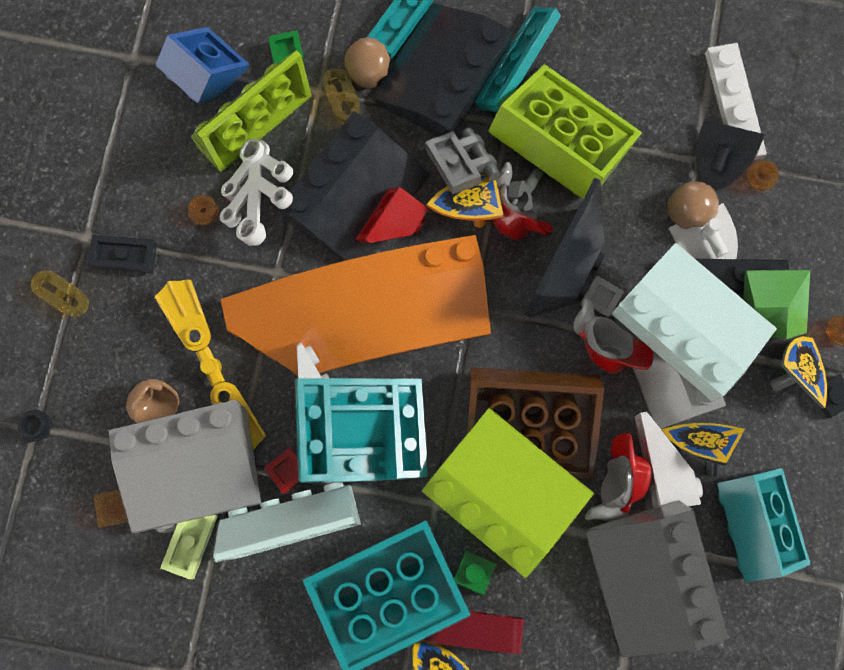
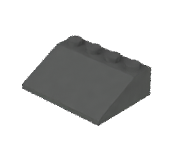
(657, 582)

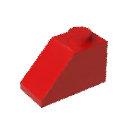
(394, 217)

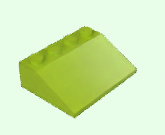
(254, 111)
(563, 131)
(507, 493)

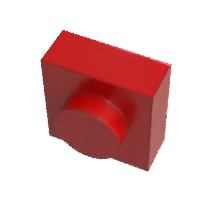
(284, 471)

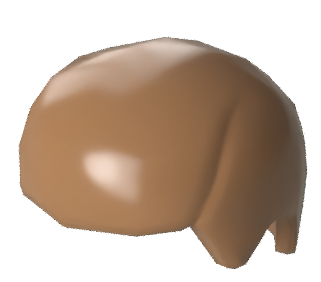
(366, 62)
(693, 205)
(151, 401)

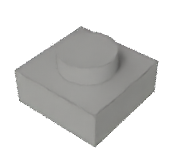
(603, 296)

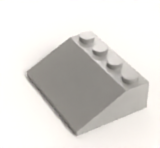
(185, 466)

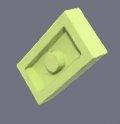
(188, 546)

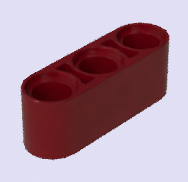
(483, 632)

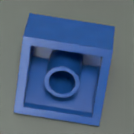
(200, 63)

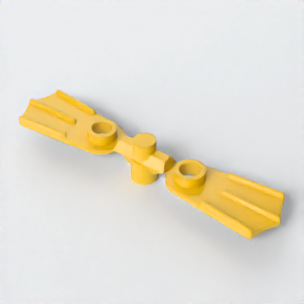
(185, 315)

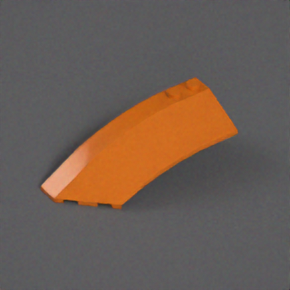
(367, 306)

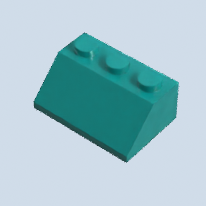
(763, 525)

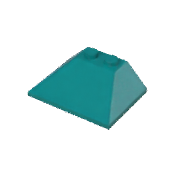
(360, 429)

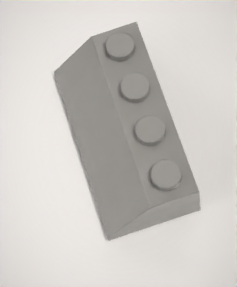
(668, 394)

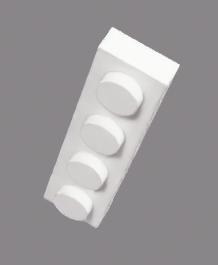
(733, 89)

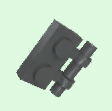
(454, 163)

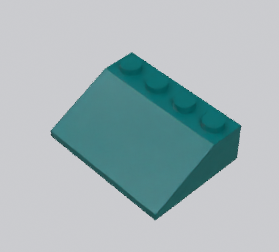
(386, 598)

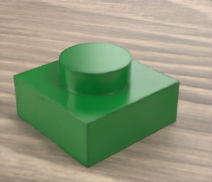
(284, 45)
(474, 572)

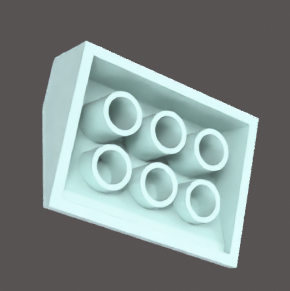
(695, 323)
(286, 522)

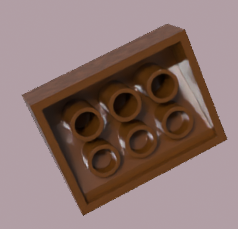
(548, 408)

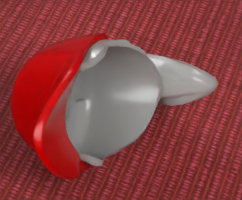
(514, 222)
(609, 344)
(625, 481)

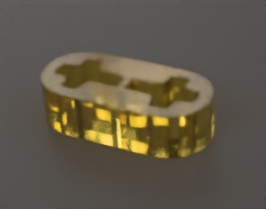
(335, 99)
(56, 299)

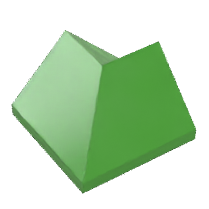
(780, 299)

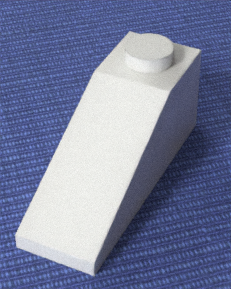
(670, 474)

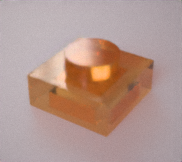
(109, 509)

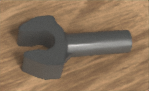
(523, 190)

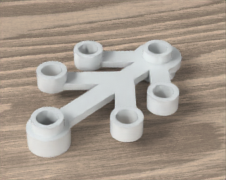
(254, 156)

